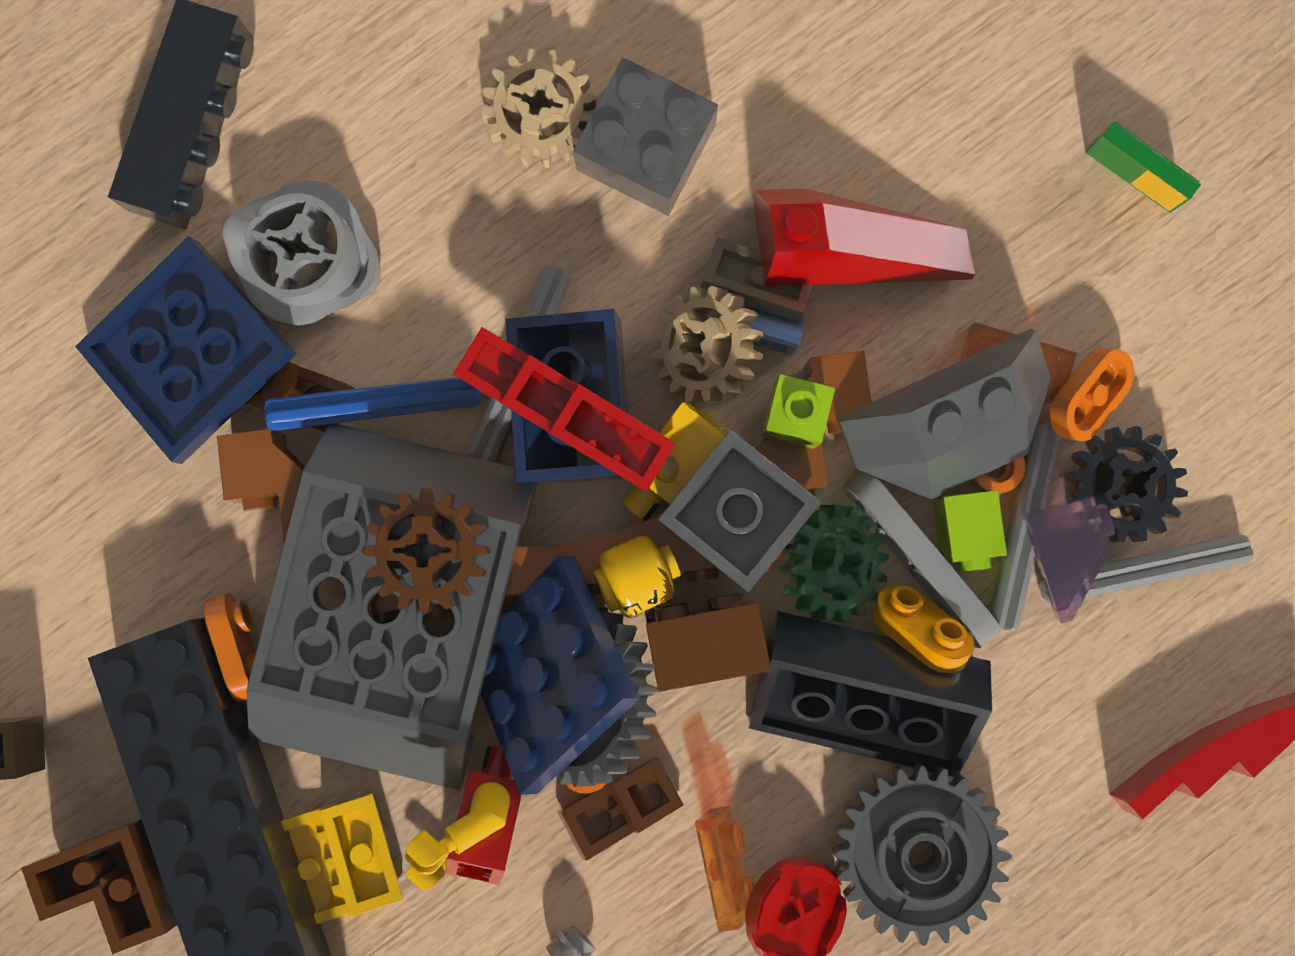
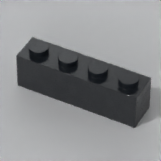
(182, 114)

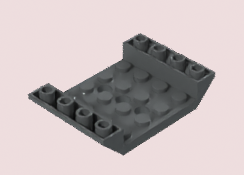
(365, 686)

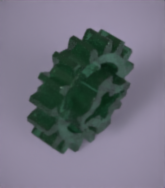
(835, 562)

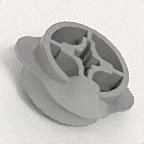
(297, 222)

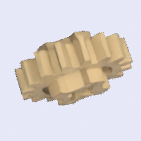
(519, 99)
(707, 345)

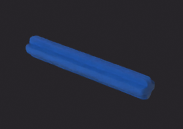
(369, 403)

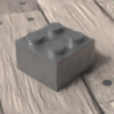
(645, 136)
(739, 510)

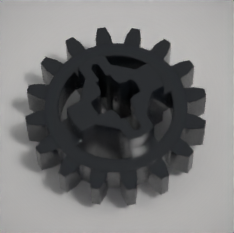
(1141, 500)

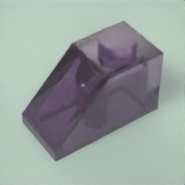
(1069, 549)

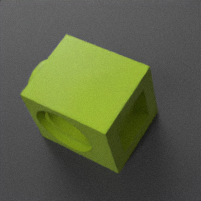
(798, 411)
(970, 529)

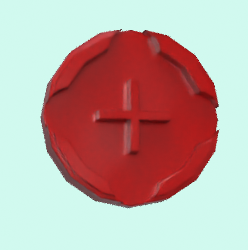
(795, 909)

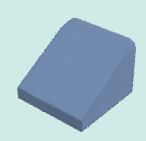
(778, 332)

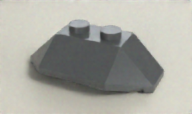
(953, 420)

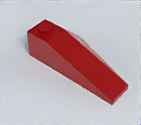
(841, 241)

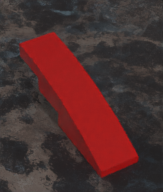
(564, 409)
(1238, 743)

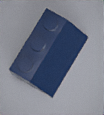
(590, 353)

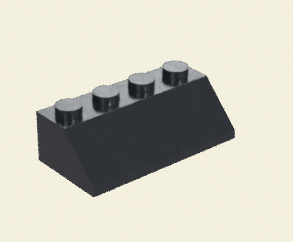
(868, 696)

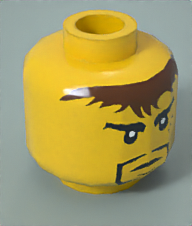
(636, 576)

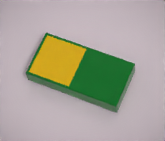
(1143, 167)

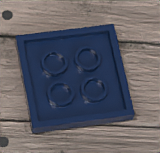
(185, 350)
(553, 676)

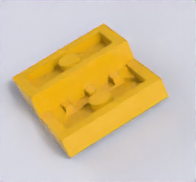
(344, 858)

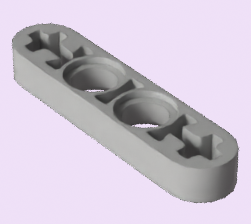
(921, 557)

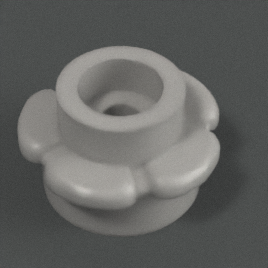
(570, 944)

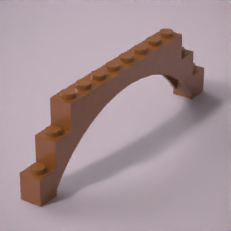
(261, 468)

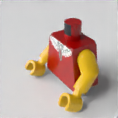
(481, 836)

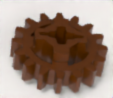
(425, 522)

